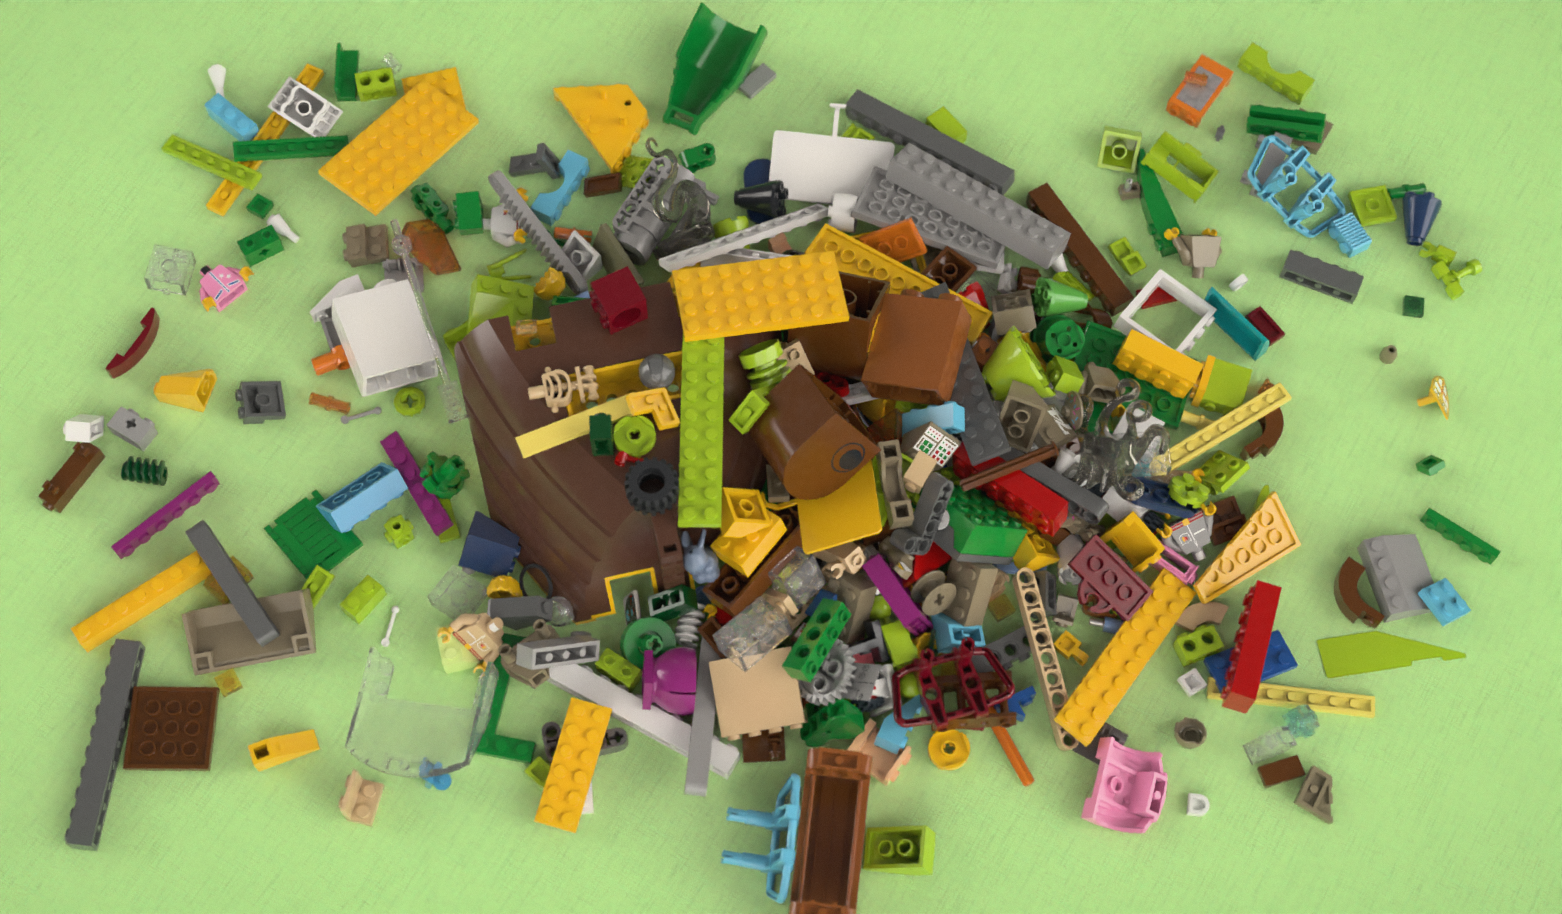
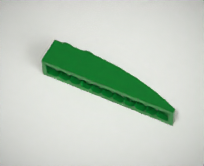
(1155, 208)

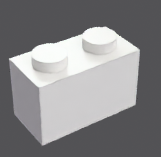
(84, 428)

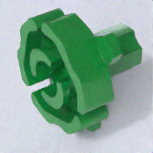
(445, 474)

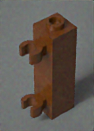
(71, 476)

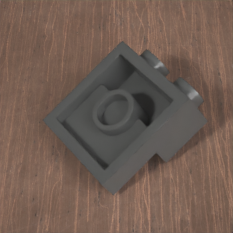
(260, 401)

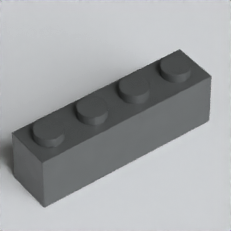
(1321, 276)

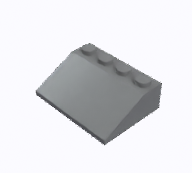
(1396, 574)

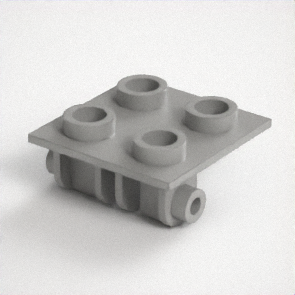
(396, 270)

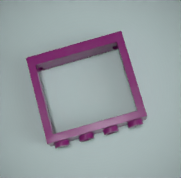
(898, 597)

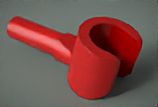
(622, 457)

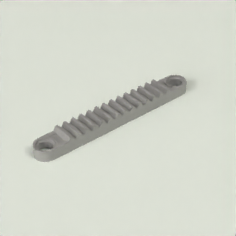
(537, 232)

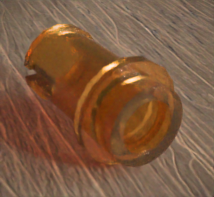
(1196, 78)

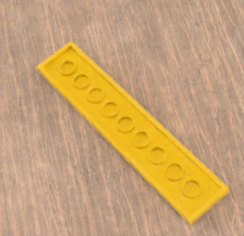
(865, 261)
(1124, 658)

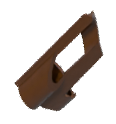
(1027, 280)

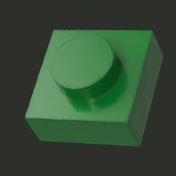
(260, 206)
(1430, 465)

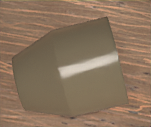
(1388, 354)

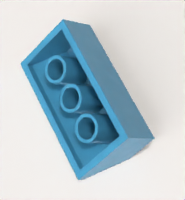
(362, 497)

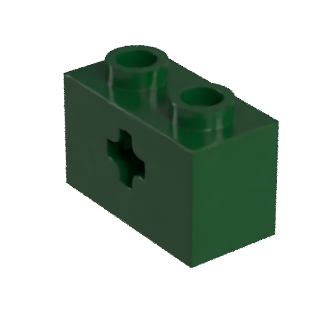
(601, 434)
(673, 603)

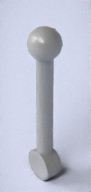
(345, 419)

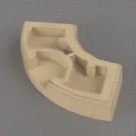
(1202, 614)

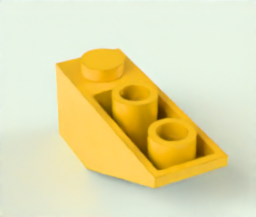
(282, 749)

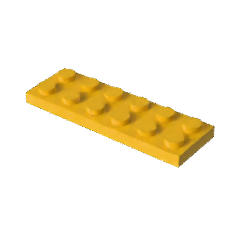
(573, 765)

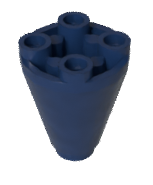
(1419, 215)

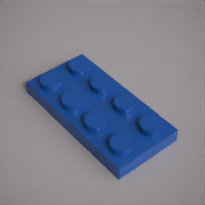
(1277, 661)

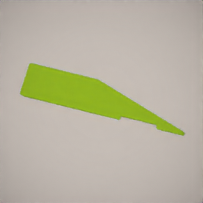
(1375, 652)

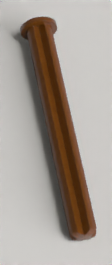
(1009, 466)

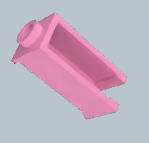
(1190, 575)

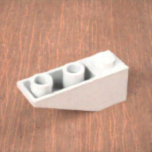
(324, 307)

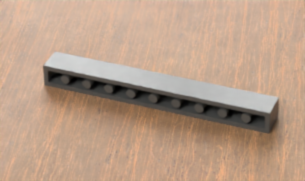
(905, 129)
(105, 745)

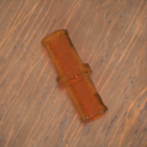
(329, 403)

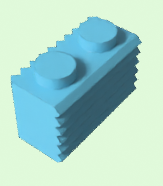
(1349, 235)

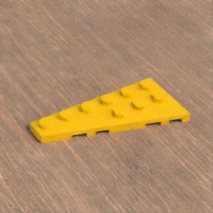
(1256, 545)

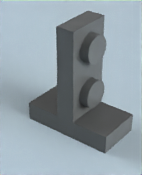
(541, 161)

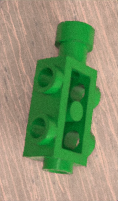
(432, 206)

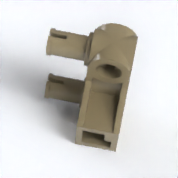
(529, 677)

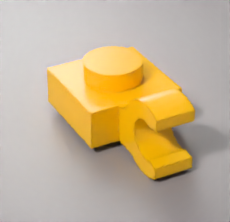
(1069, 646)

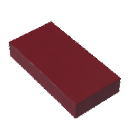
(1265, 325)

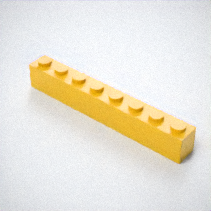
(141, 601)

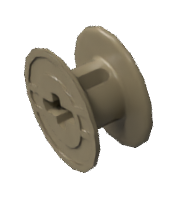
(933, 592)

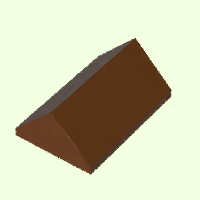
(950, 268)

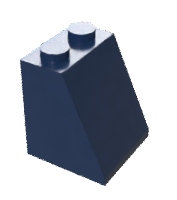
(489, 547)

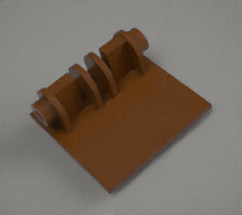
(764, 748)

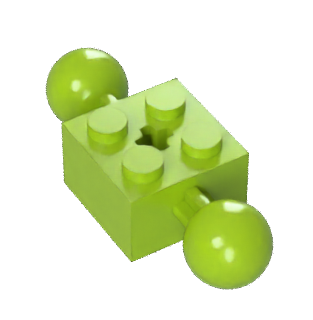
(898, 645)

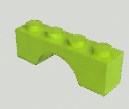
(1293, 86)

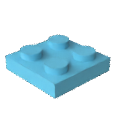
(1444, 602)

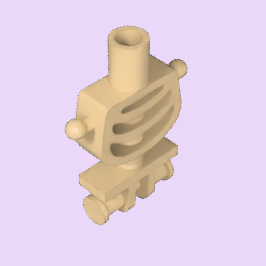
(543, 390)

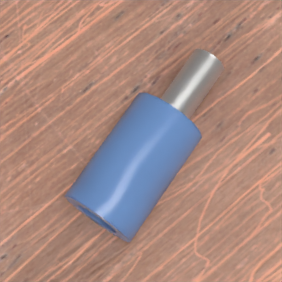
(1109, 624)

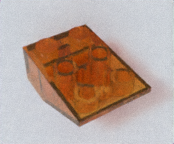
(431, 246)

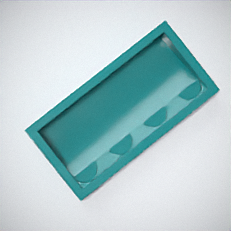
(1237, 326)

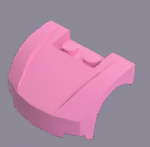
(1126, 789)

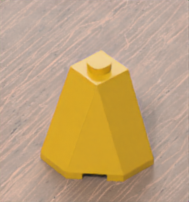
(186, 389)

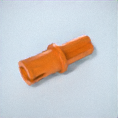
(564, 233)

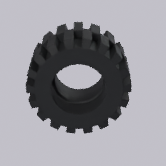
(646, 471)

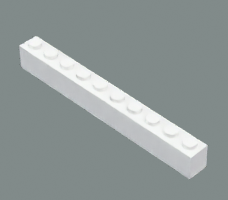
(627, 708)

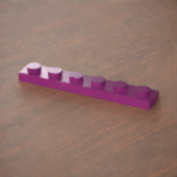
(410, 472)
(165, 515)

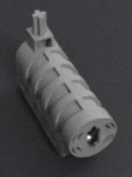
(641, 227)

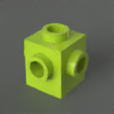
(398, 531)

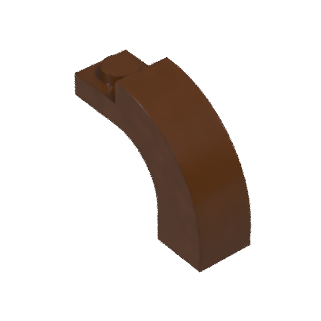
(1272, 428)
(1348, 598)

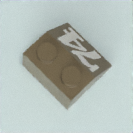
(1054, 428)

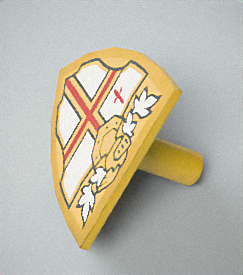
(1438, 394)

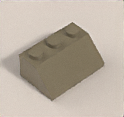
(1022, 415)

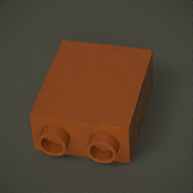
(917, 348)

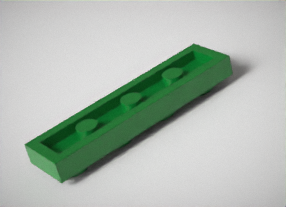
(1457, 534)

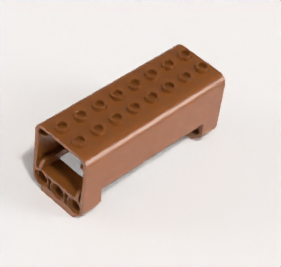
(831, 832)

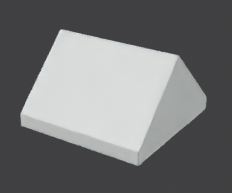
(582, 255)

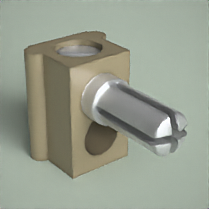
(1129, 190)

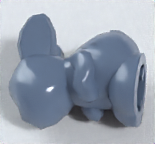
(699, 559)

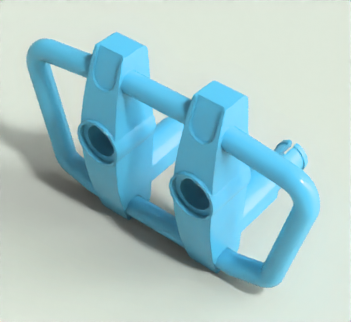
(1278, 181)
(778, 860)

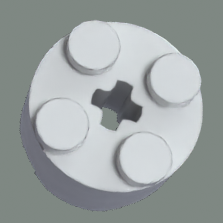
(841, 212)

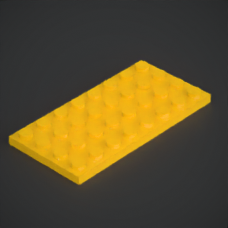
(398, 147)
(759, 296)

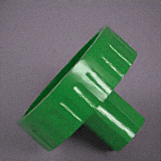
(660, 635)

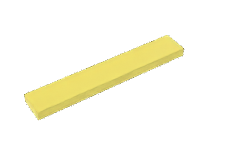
(570, 427)

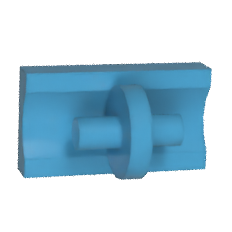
(440, 782)

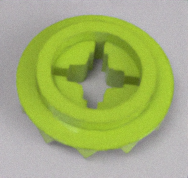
(402, 398)

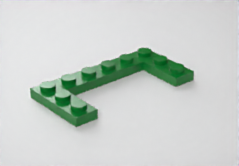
(497, 745)

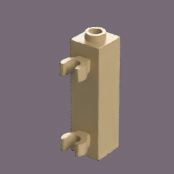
(842, 557)

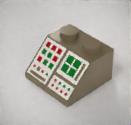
(931, 441)

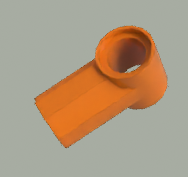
(330, 361)

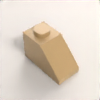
(918, 472)

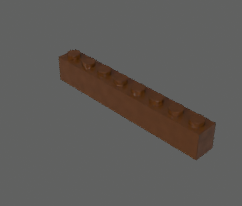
(1082, 252)

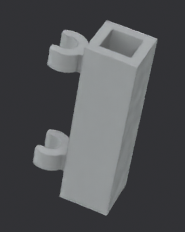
(1272, 159)

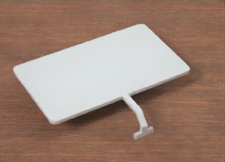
(824, 164)

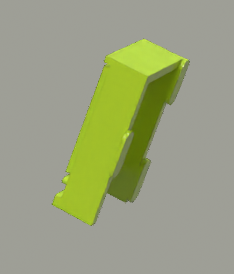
(1185, 155)

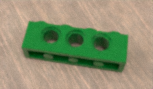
(816, 640)

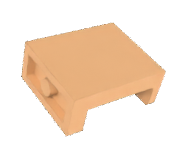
(884, 763)

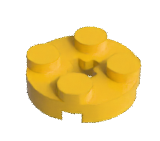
(944, 760)

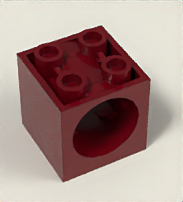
(618, 300)

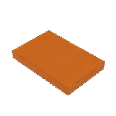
(897, 241)

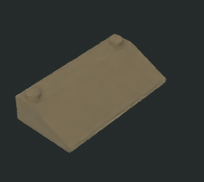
(223, 641)

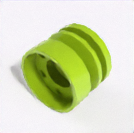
(765, 365)

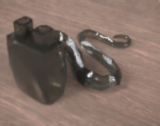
(695, 224)

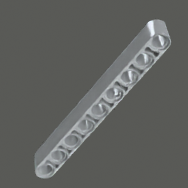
(702, 725)

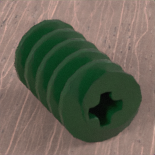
(144, 471)

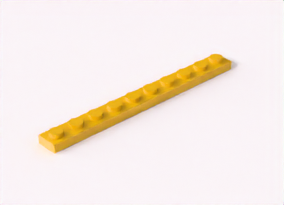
(272, 129)

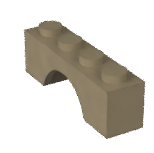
(890, 471)

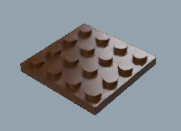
(171, 728)

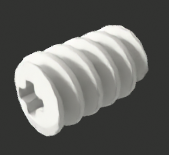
(688, 627)

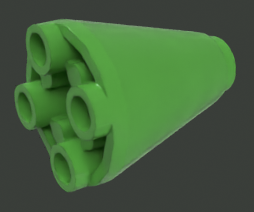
(1056, 298)

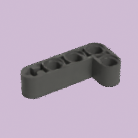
(927, 517)
(550, 743)

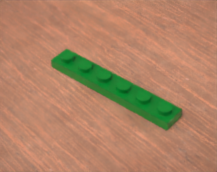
(288, 148)

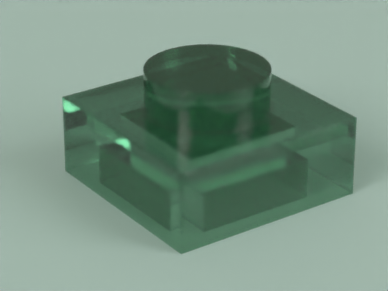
(1413, 306)

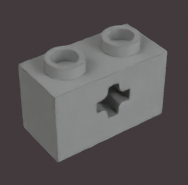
(132, 428)

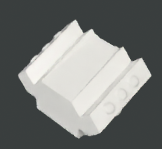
(305, 108)

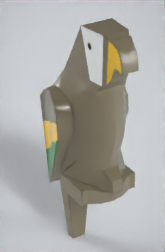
(898, 560)

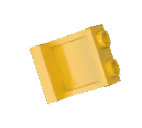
(1134, 541)

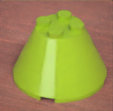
(1015, 361)

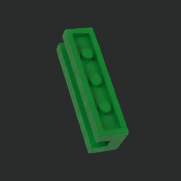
(1293, 123)

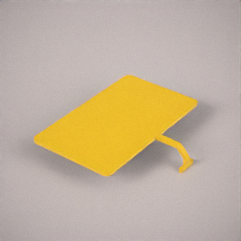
(838, 517)

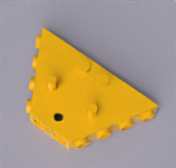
(606, 118)

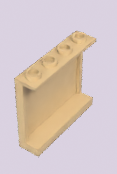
(756, 698)

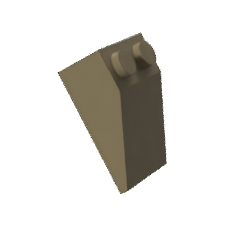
(1015, 310)

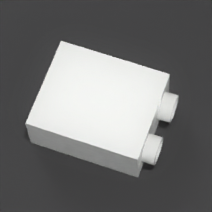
(383, 336)

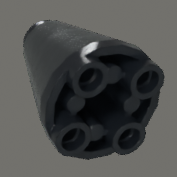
(763, 198)

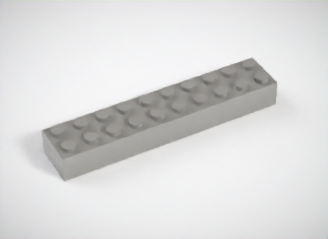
(978, 205)

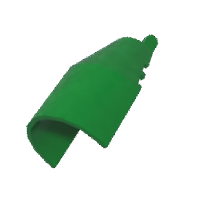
(709, 67)

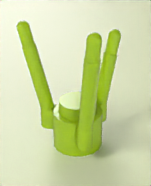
(496, 269)

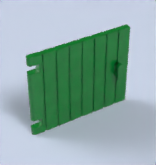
(310, 538)

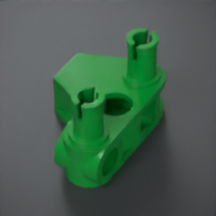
(843, 722)

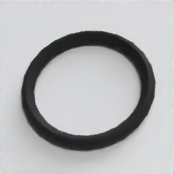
(544, 572)

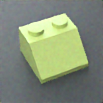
(454, 654)

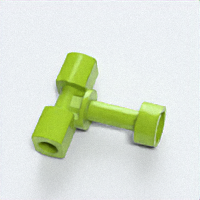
(1452, 278)

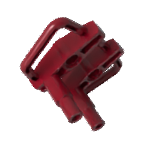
(965, 672)

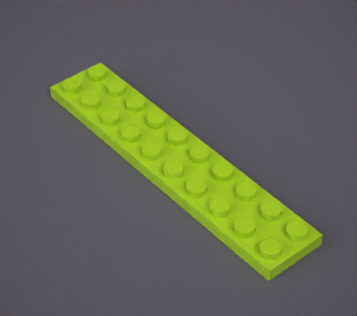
(701, 433)

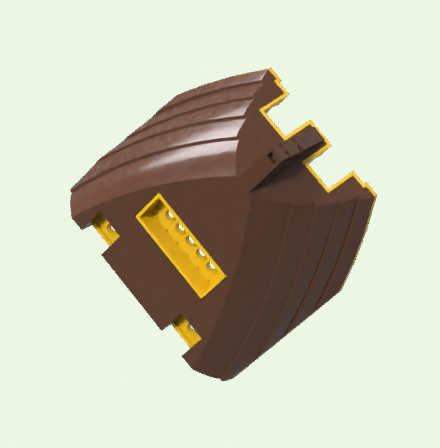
(565, 499)

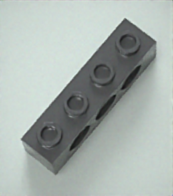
(1011, 640)

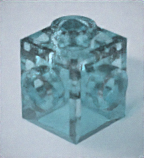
(1302, 721)

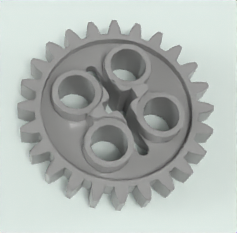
(816, 691)

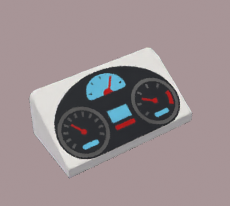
(632, 607)

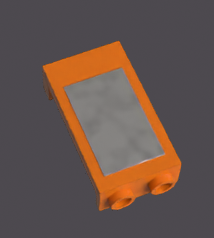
(1190, 100)

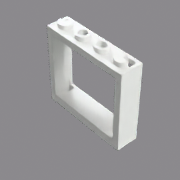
(1181, 293)

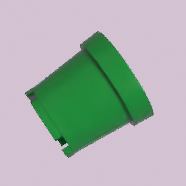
(1068, 341)

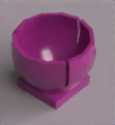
(670, 680)

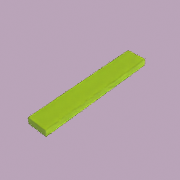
(212, 162)

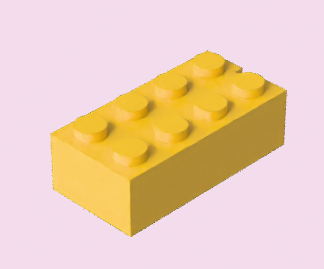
(1157, 364)

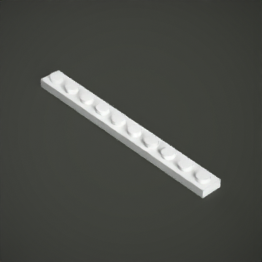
(743, 237)

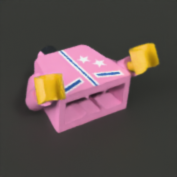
(222, 285)

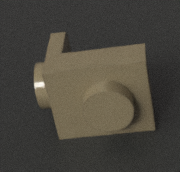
(1066, 609)

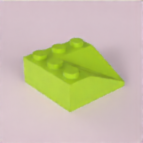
(498, 298)

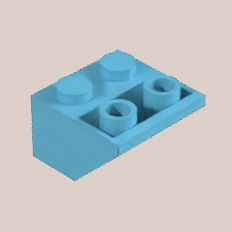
(951, 633)

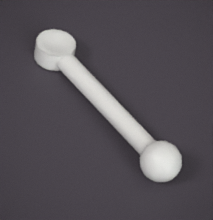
(385, 641)

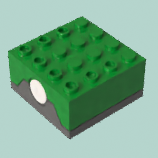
(978, 529)

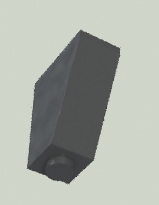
(520, 611)

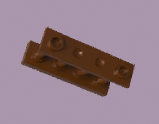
(989, 680)

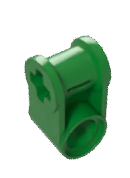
(696, 158)

